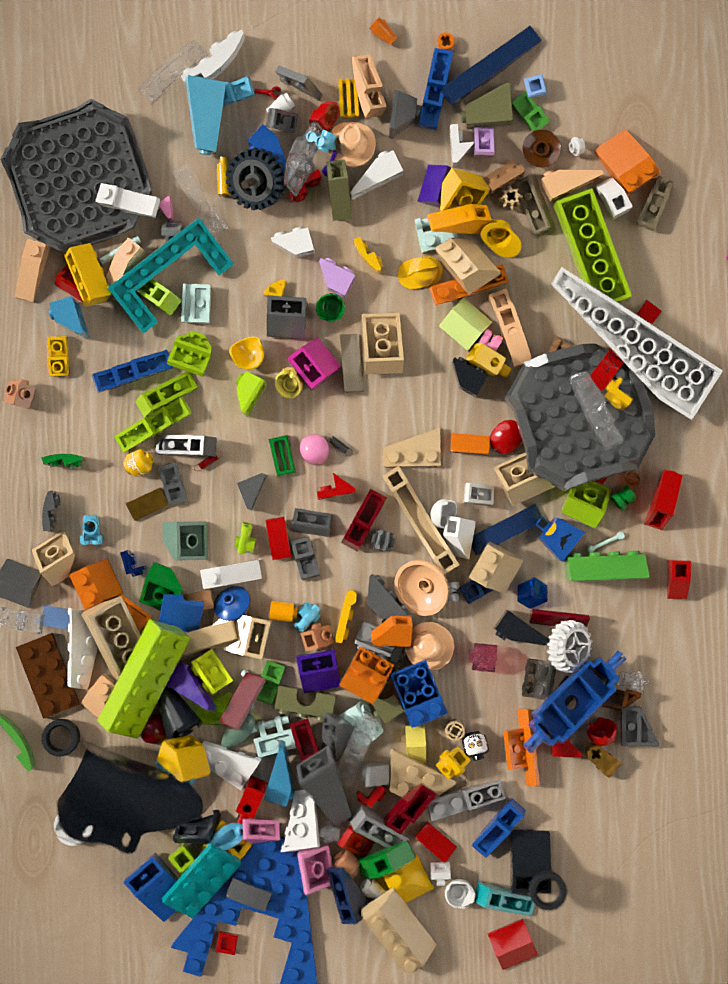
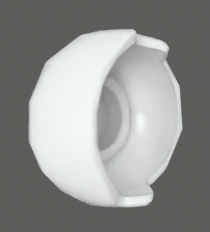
(442, 509)
(459, 893)

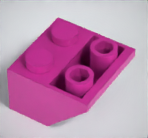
(314, 363)

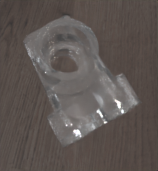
(634, 681)
(329, 832)

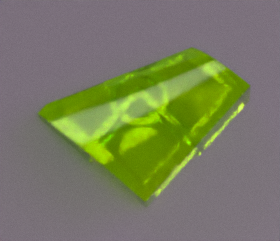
(212, 717)

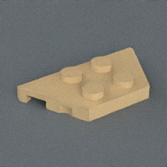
(408, 773)

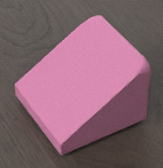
(166, 207)

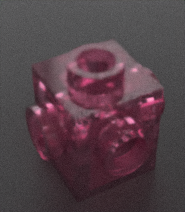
(483, 657)

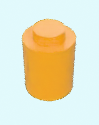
(283, 611)

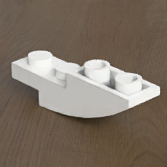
(222, 56)

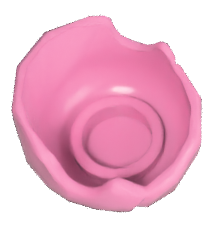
(314, 449)

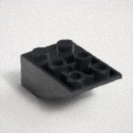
(528, 857)

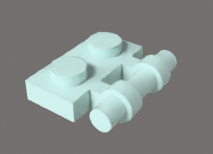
(270, 743)

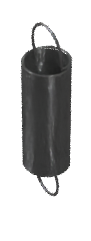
(342, 447)

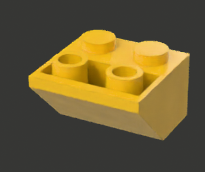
(184, 758)

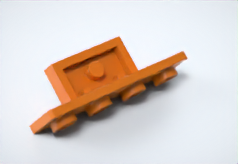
(517, 754)

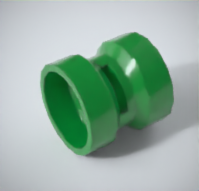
(624, 497)

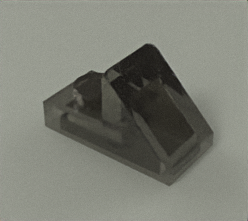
(397, 656)

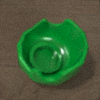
(330, 307)

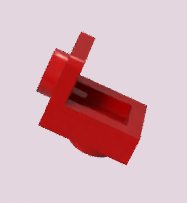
(376, 795)

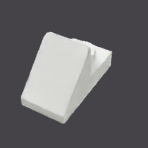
(458, 150)

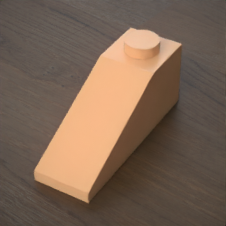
(566, 181)
(125, 259)
(31, 270)

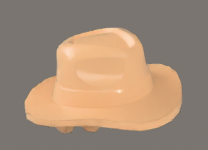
(354, 143)
(431, 643)

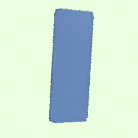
(56, 617)

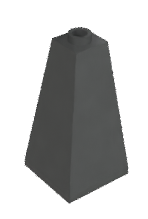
(323, 783)

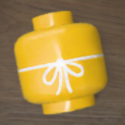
(138, 462)

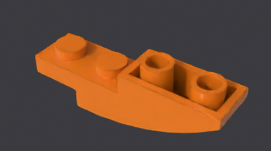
(453, 291)

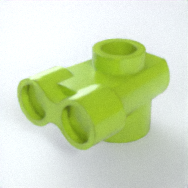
(245, 542)

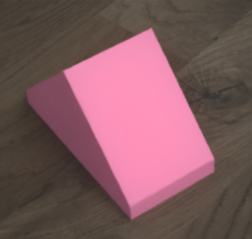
(261, 830)

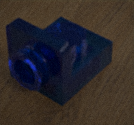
(129, 562)

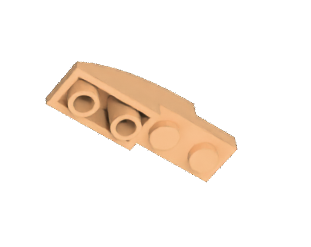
(510, 327)

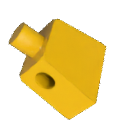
(481, 356)

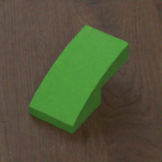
(529, 112)
(273, 674)

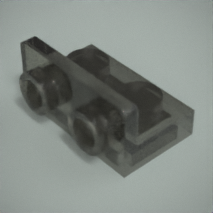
(538, 679)

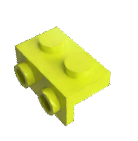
(211, 671)

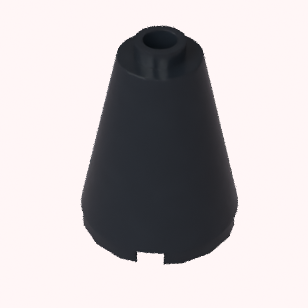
(176, 714)

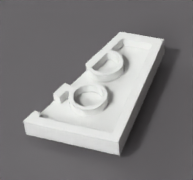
(230, 765)
(303, 824)

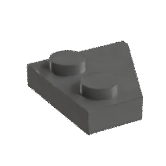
(298, 81)
(636, 728)

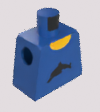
(558, 536)

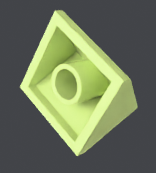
(465, 324)

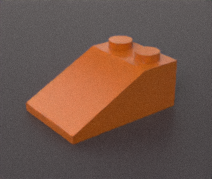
(627, 162)

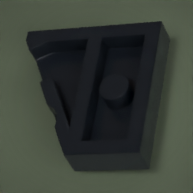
(197, 830)

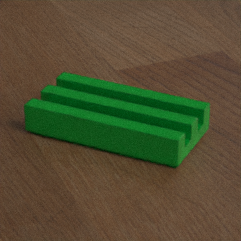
(286, 471)

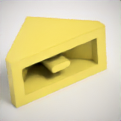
(416, 742)

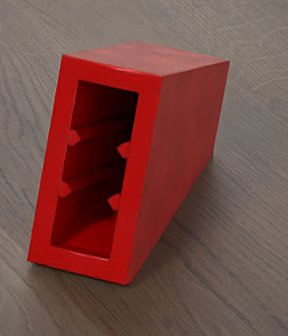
(664, 499)

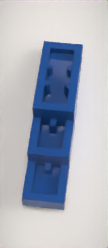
(433, 96)
(131, 371)

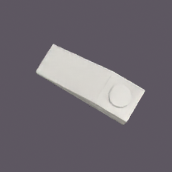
(381, 171)
(231, 574)

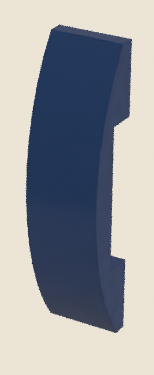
(506, 528)

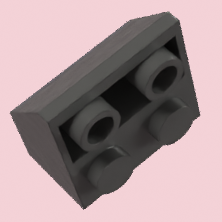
(286, 317)

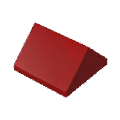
(512, 944)

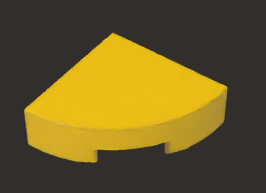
(276, 288)

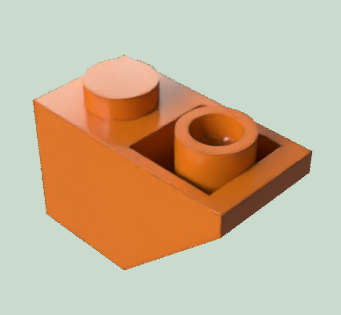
(393, 632)

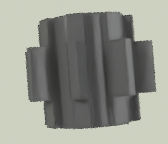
(383, 540)

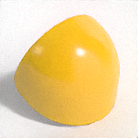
(247, 353)

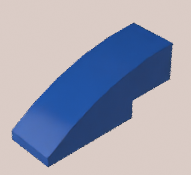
(499, 827)

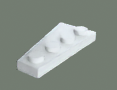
(81, 649)

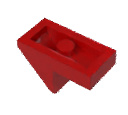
(342, 488)
(355, 842)

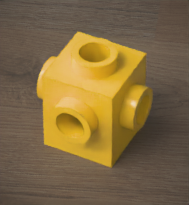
(453, 762)

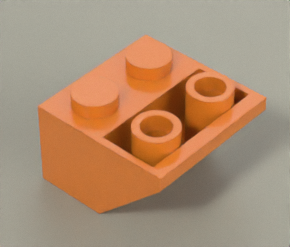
(366, 675)

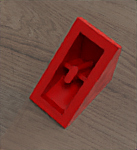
(565, 749)

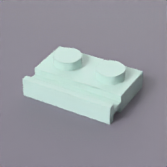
(196, 303)

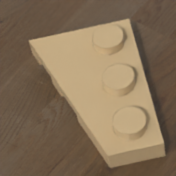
(415, 451)

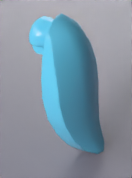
(228, 836)

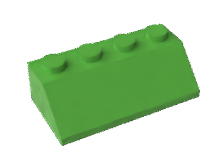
(606, 567)

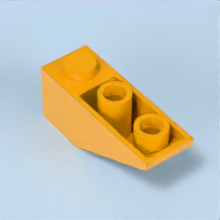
(462, 219)

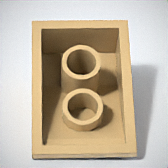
(382, 343)

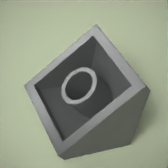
(18, 582)

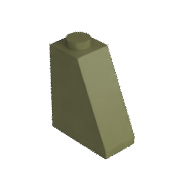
(490, 109)
(339, 190)

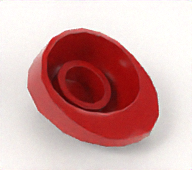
(505, 437)

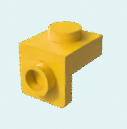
(616, 396)

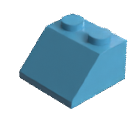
(69, 315)

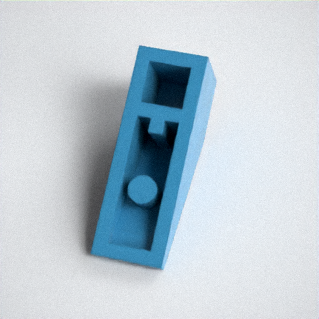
(281, 779)

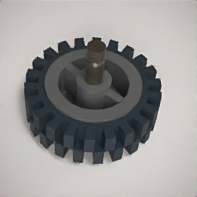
(256, 179)

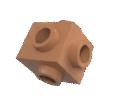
(19, 393)
(321, 637)

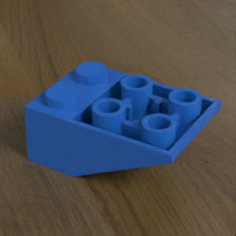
(418, 693)
(151, 883)

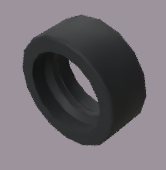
(46, 737)
(548, 906)

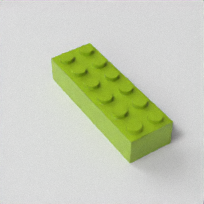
(592, 245)
(143, 679)

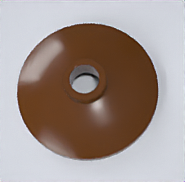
(548, 142)

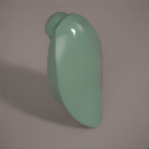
(234, 737)

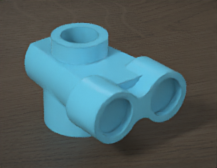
(324, 142)
(91, 535)
(309, 615)

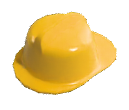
(501, 238)
(420, 272)

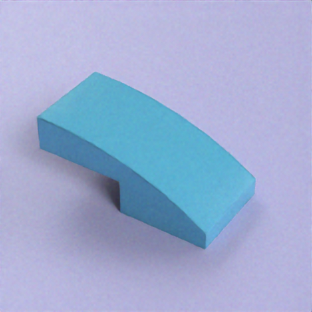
(238, 91)

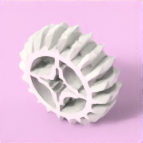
(569, 646)

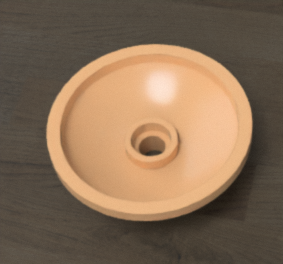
(413, 591)

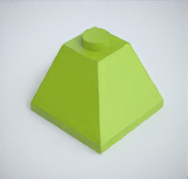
(249, 391)

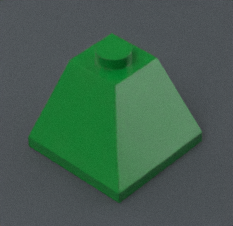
(159, 581)

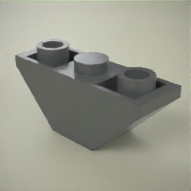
(383, 601)
(335, 733)

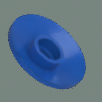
(237, 605)

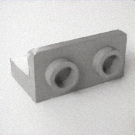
(364, 640)

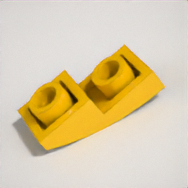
(370, 259)
(58, 355)

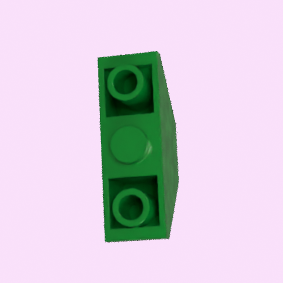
(386, 860)

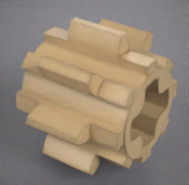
(505, 194)

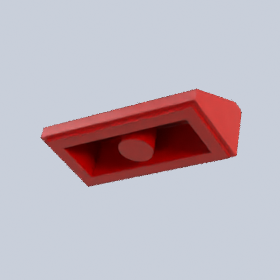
(66, 282)
(435, 842)

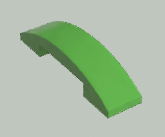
(26, 756)

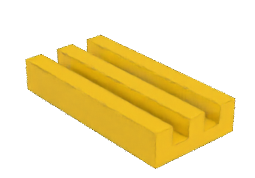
(348, 81)

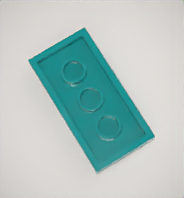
(201, 880)

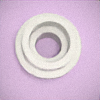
(577, 146)

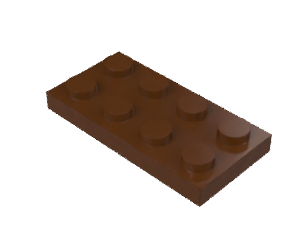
(47, 675)

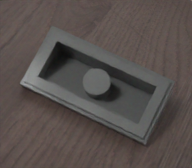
(311, 522)

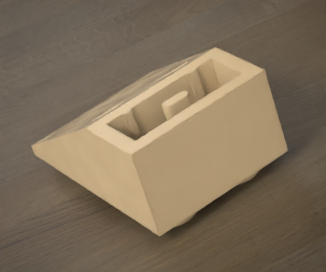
(251, 635)

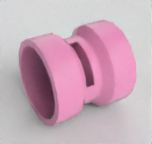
(495, 340)

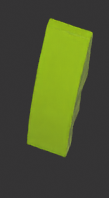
(153, 424)

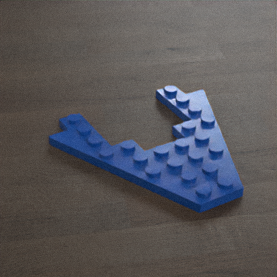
(281, 875)

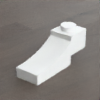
(127, 201)

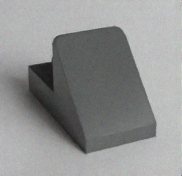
(281, 120)

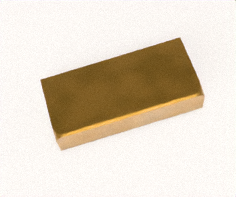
(147, 504)

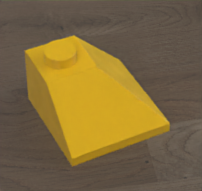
(409, 880)

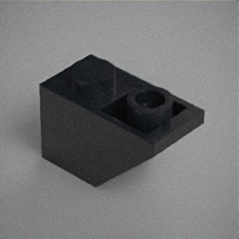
(467, 377)

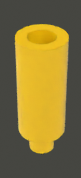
(221, 177)

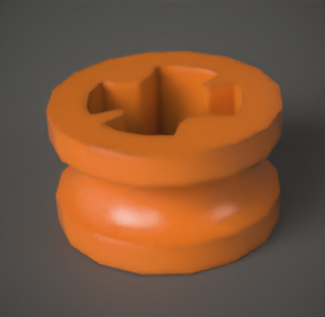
(451, 41)

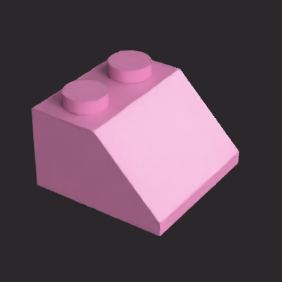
(313, 868)

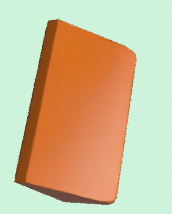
(470, 443)

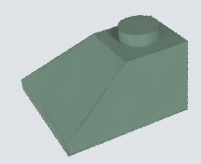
(186, 540)

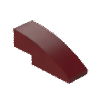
(363, 520)
(304, 739)
(409, 808)

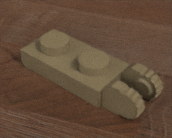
(654, 205)

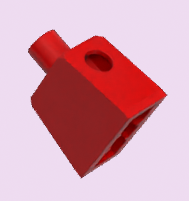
(251, 799)

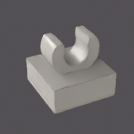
(171, 229)

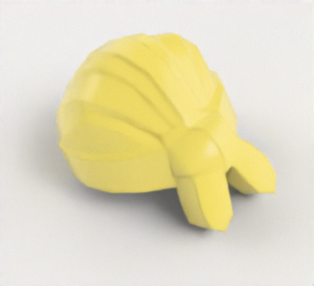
(289, 383)

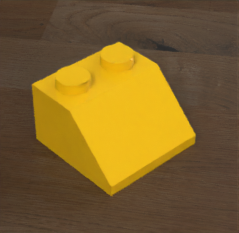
(462, 189)

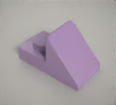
(483, 142)

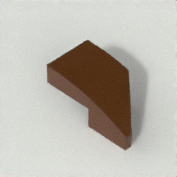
(621, 699)

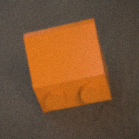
(96, 583)

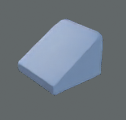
(535, 86)

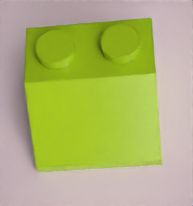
(587, 503)

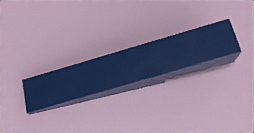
(490, 66)

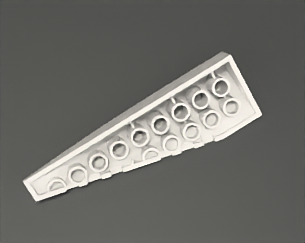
(659, 361)

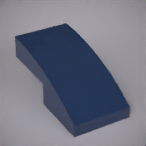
(473, 591)

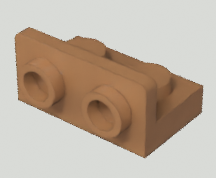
(504, 176)

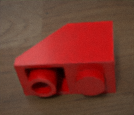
(678, 579)

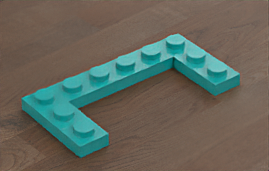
(125, 287)

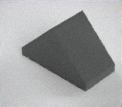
(251, 488)

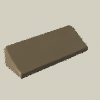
(534, 205)
(351, 362)

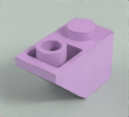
(337, 279)

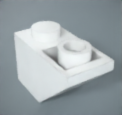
(613, 198)
(294, 243)
(459, 535)

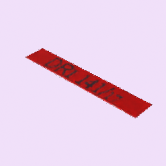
(612, 362)

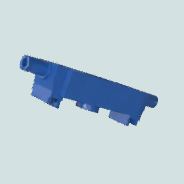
(589, 693)

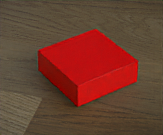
(227, 943)

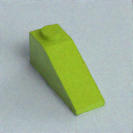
(159, 296)
(165, 393)

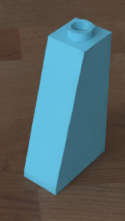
(205, 109)

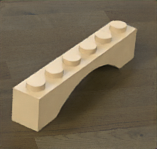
(420, 520)

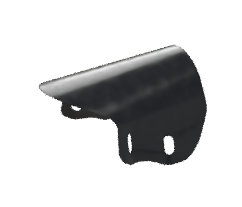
(123, 798)

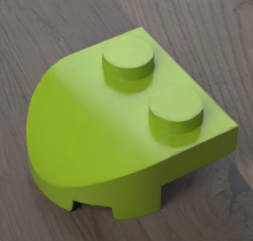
(191, 353)

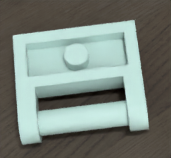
(430, 240)

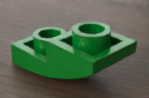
(68, 459)

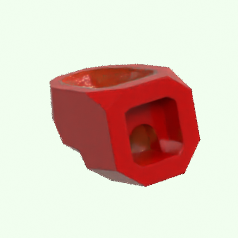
(325, 115)

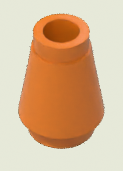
(383, 31)

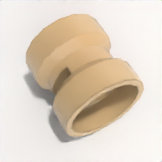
(452, 728)

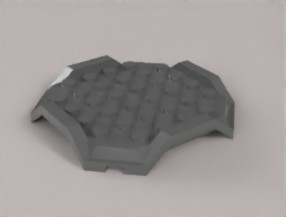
(60, 168)
(555, 429)

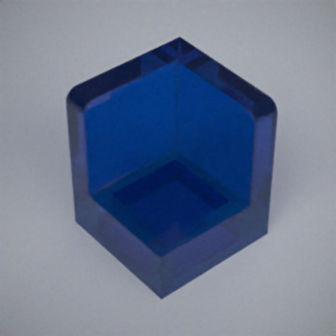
(532, 593)

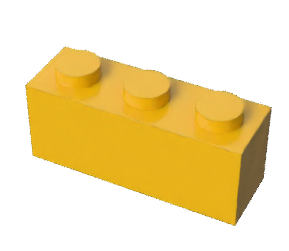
(87, 274)

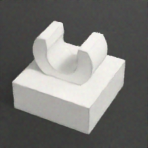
(440, 872)

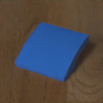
(181, 613)

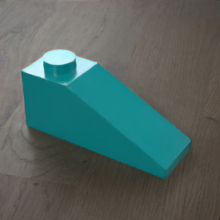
(503, 899)

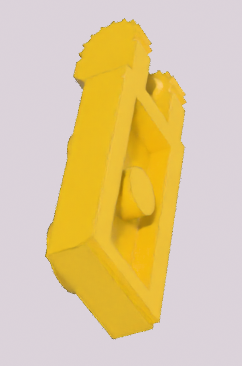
(346, 615)

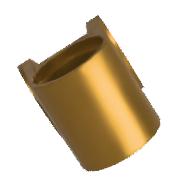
(604, 761)

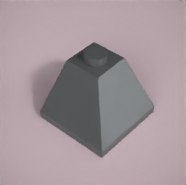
(403, 112)

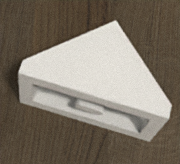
(479, 494)

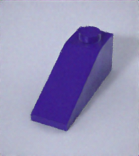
(189, 685)

